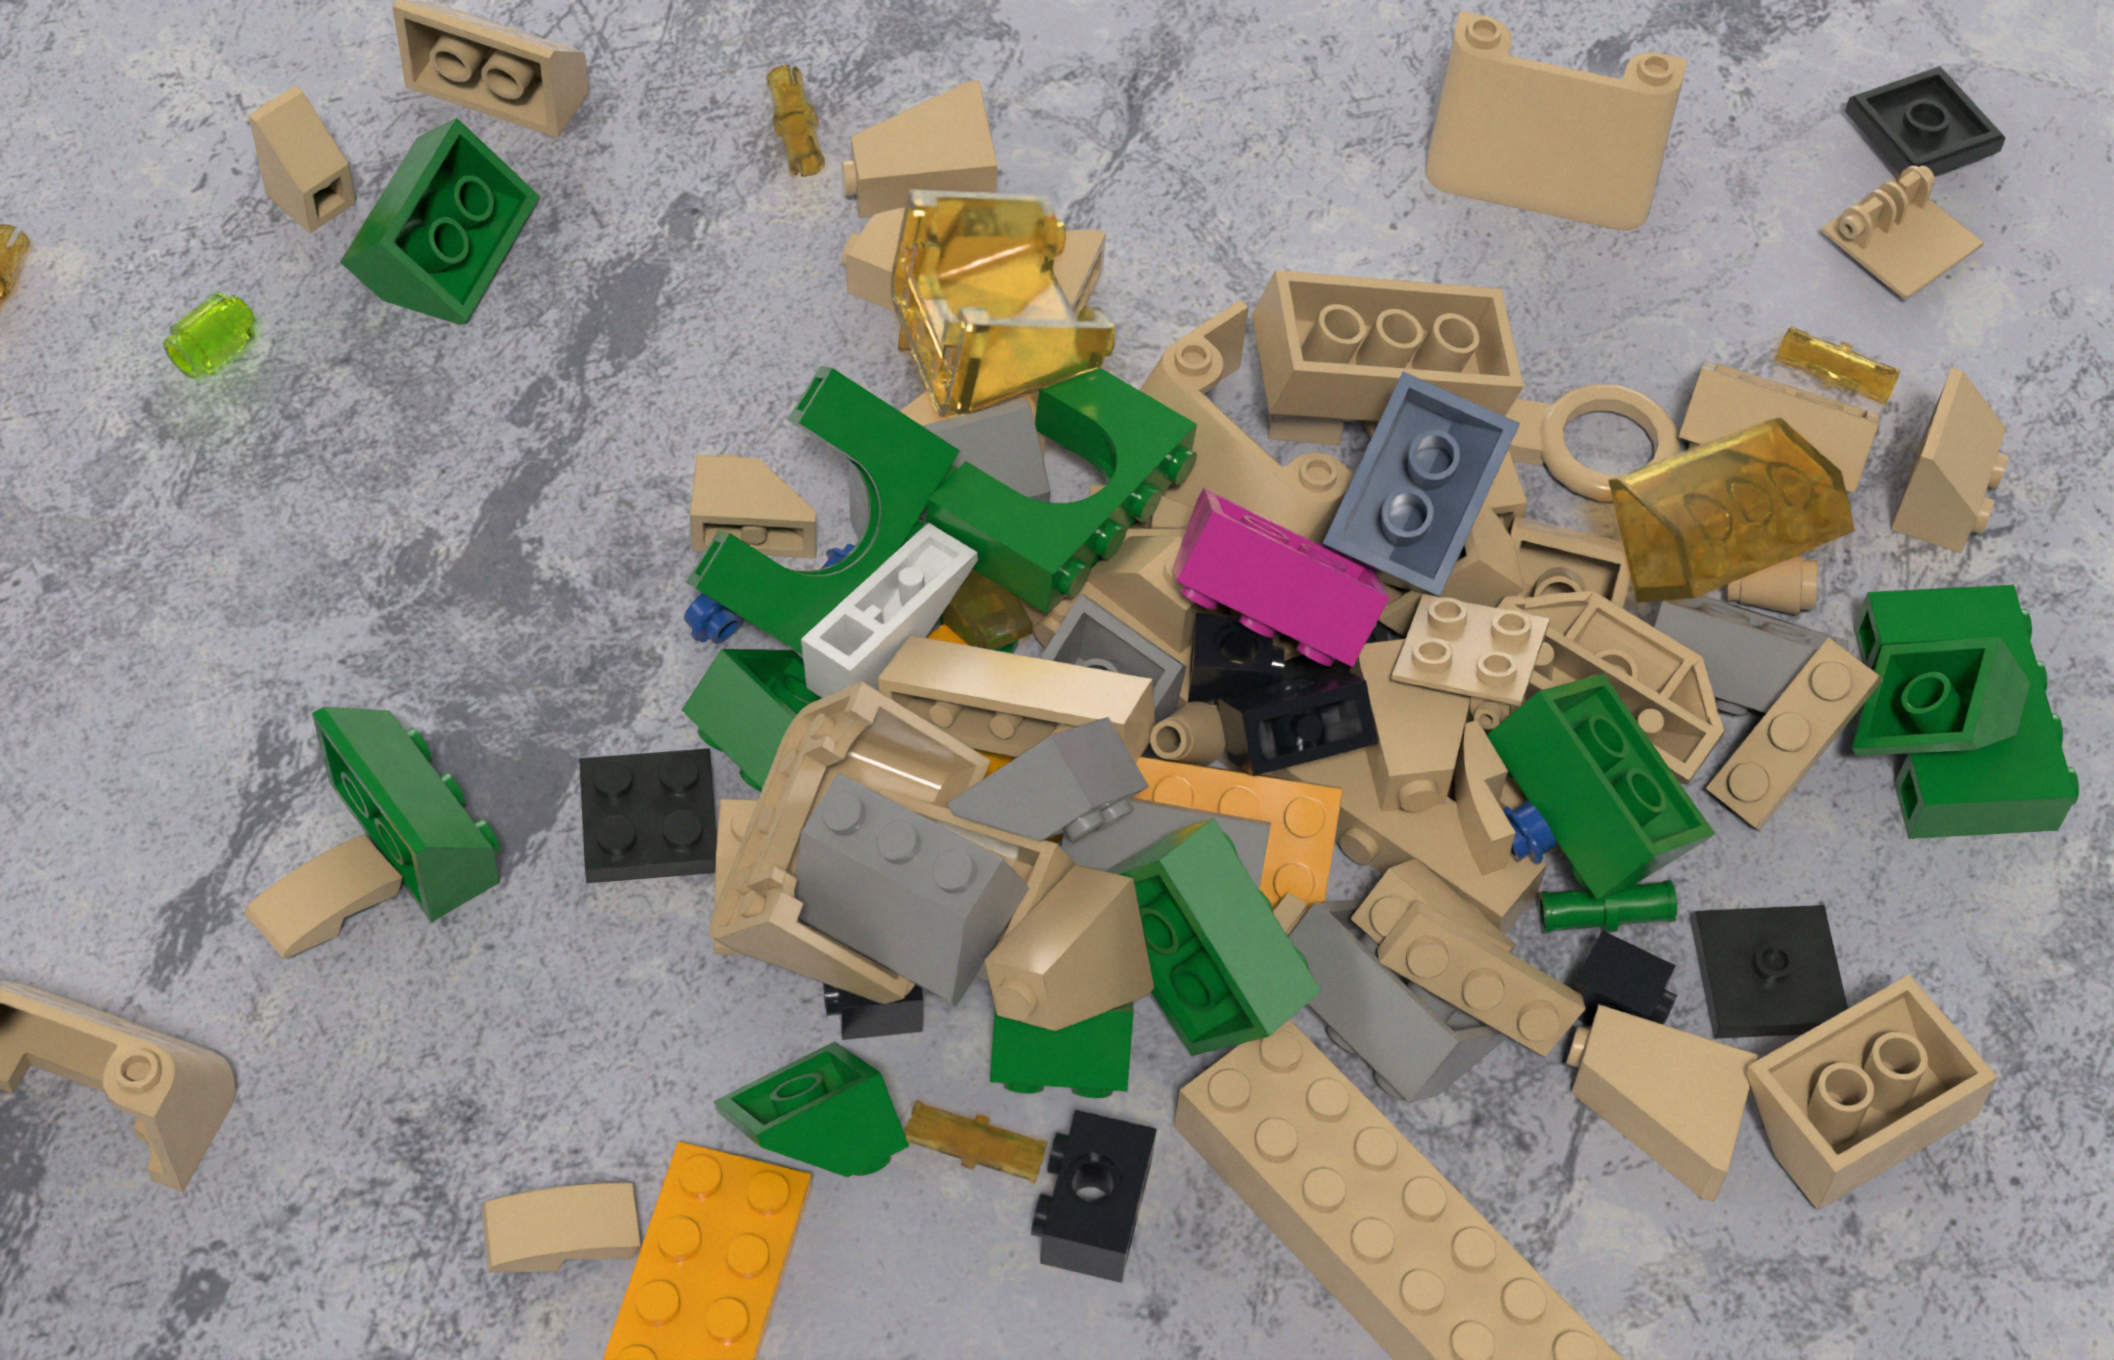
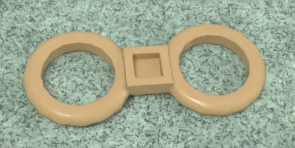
(1542, 436)

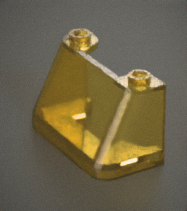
(985, 301)

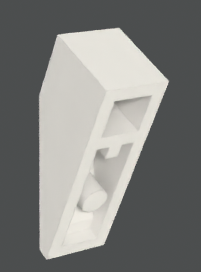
(882, 612)

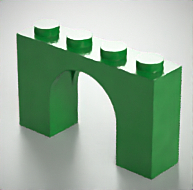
(900, 471)
(1047, 547)
(1989, 790)

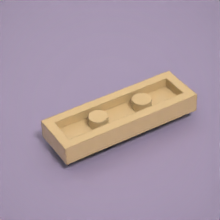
(1794, 733)
(1480, 978)

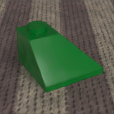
(820, 1112)

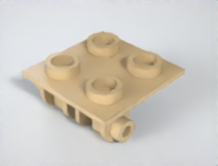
(1903, 233)
(1472, 653)

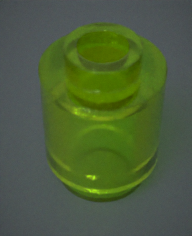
(210, 334)

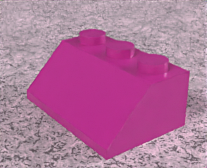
(1278, 580)

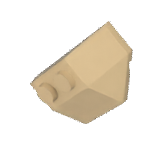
(1650, 671)

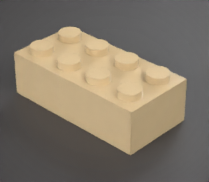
(1344, 341)

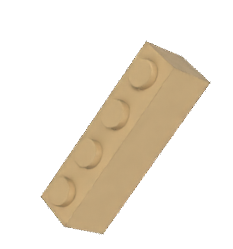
(1013, 700)

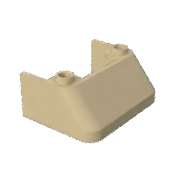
(1229, 461)

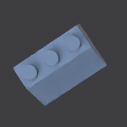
(1420, 486)

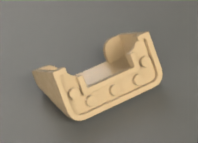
(1551, 132)
(872, 744)
(162, 1080)

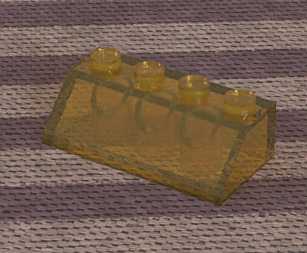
(1727, 510)

